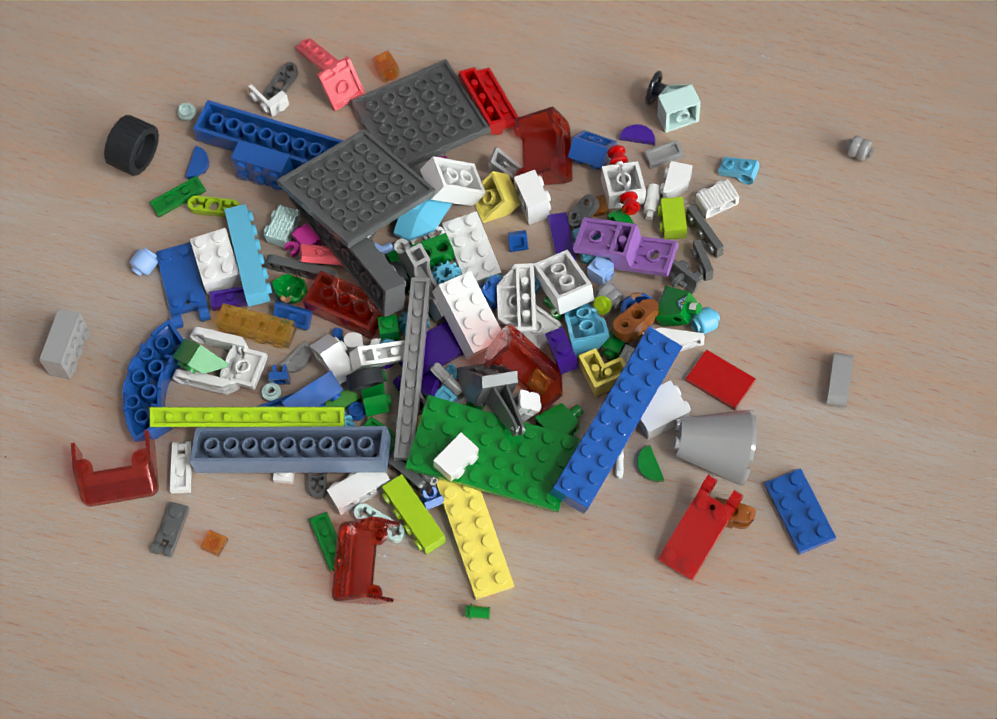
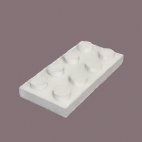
(472, 247)

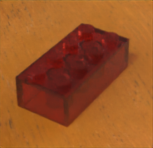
(342, 304)

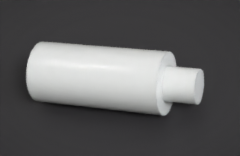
(652, 201)

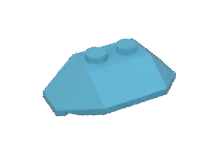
(421, 219)

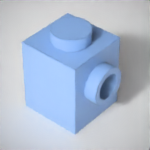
(600, 270)

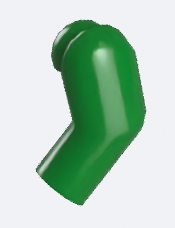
(555, 314)

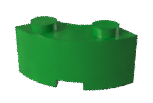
(376, 399)

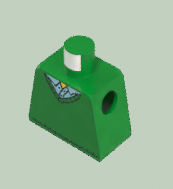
(676, 307)

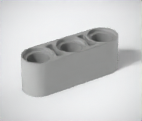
(839, 379)

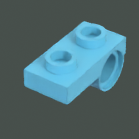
(740, 168)

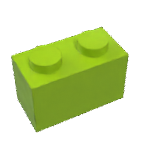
(673, 218)

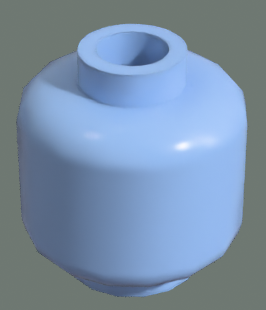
(143, 261)

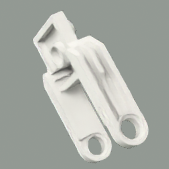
(243, 368)

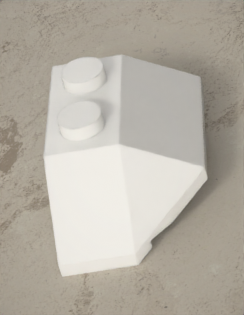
(518, 298)

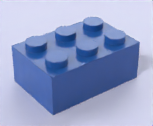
(260, 164)

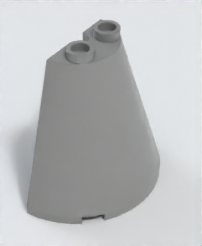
(718, 443)

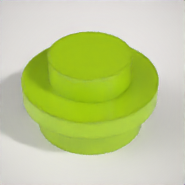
(602, 304)

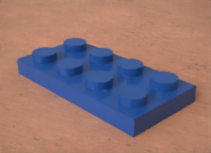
(800, 511)

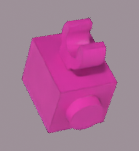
(302, 235)

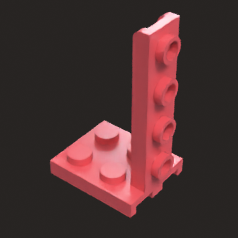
(336, 76)

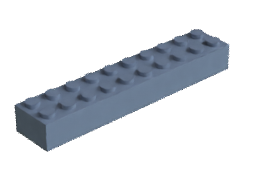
(291, 449)

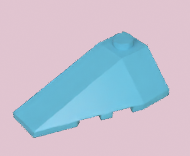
(586, 329)

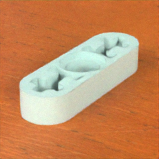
(370, 511)

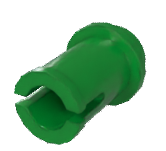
(477, 612)

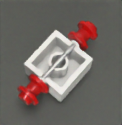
(622, 182)

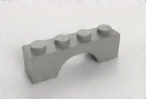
(418, 266)

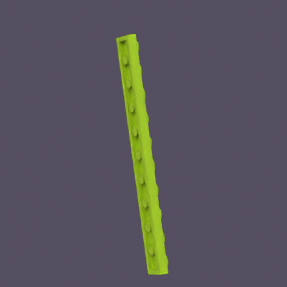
(248, 416)

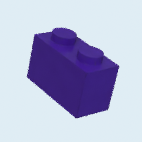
(561, 350)

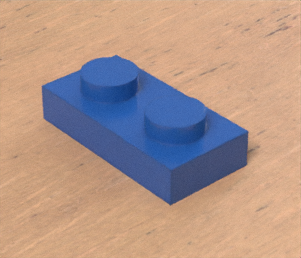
(300, 316)

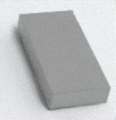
(663, 154)

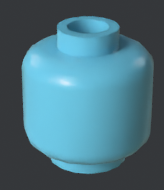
(705, 321)

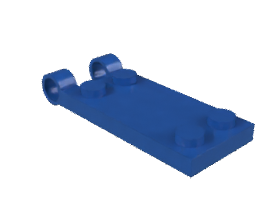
(182, 283)

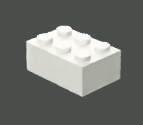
(453, 181)
(216, 261)
(564, 282)

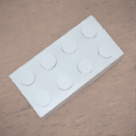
(467, 313)

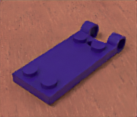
(439, 347)

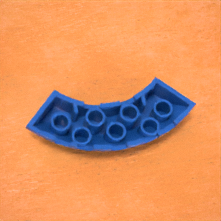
(149, 380)

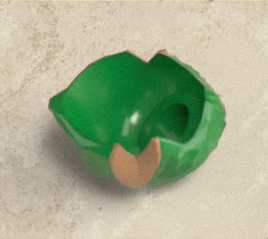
(290, 288)

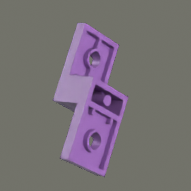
(625, 246)

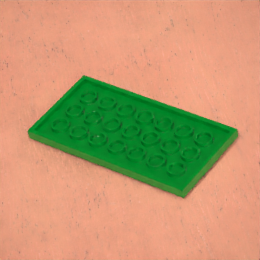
(507, 465)

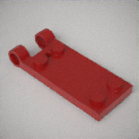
(698, 530)

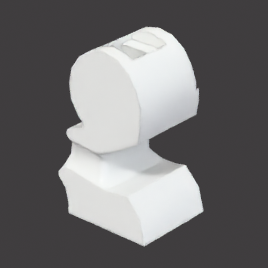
(355, 340)

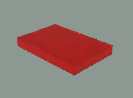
(720, 379)

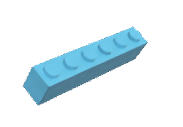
(247, 255)

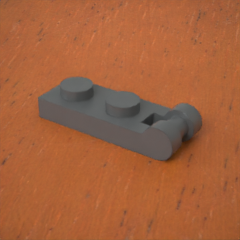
(170, 529)

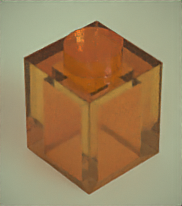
(386, 66)

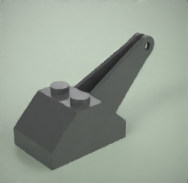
(495, 388)

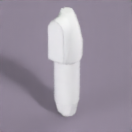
(619, 465)

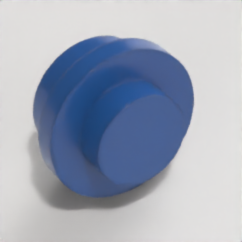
(357, 411)

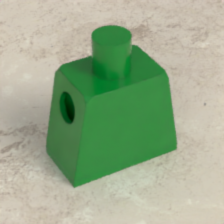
(561, 419)

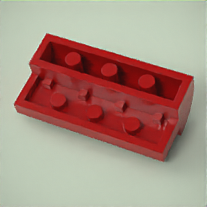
(489, 98)

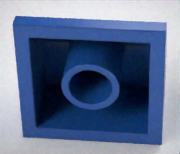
(591, 149)

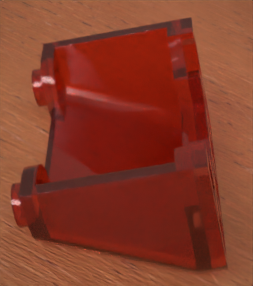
(545, 145)

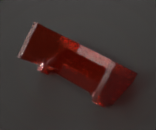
(518, 353)
(119, 483)
(356, 561)

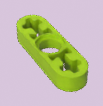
(199, 210)

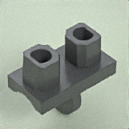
(683, 277)

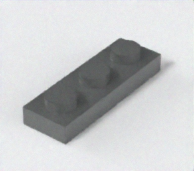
(704, 231)

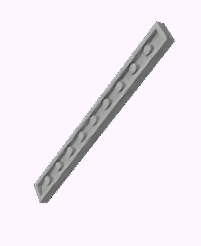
(412, 367)

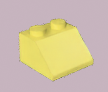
(499, 197)

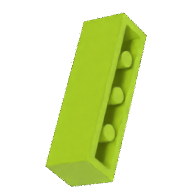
(414, 515)

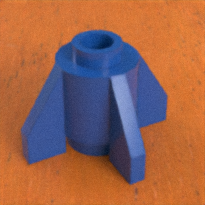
(490, 291)

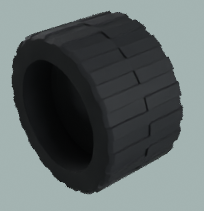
(131, 145)

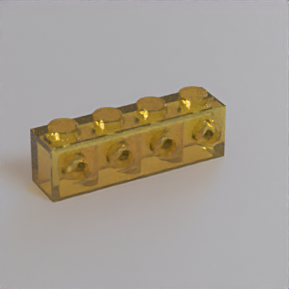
(256, 326)

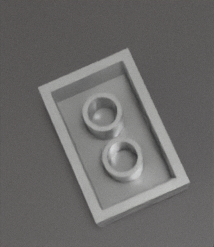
(64, 344)

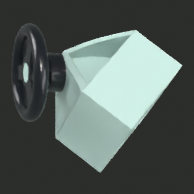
(676, 103)

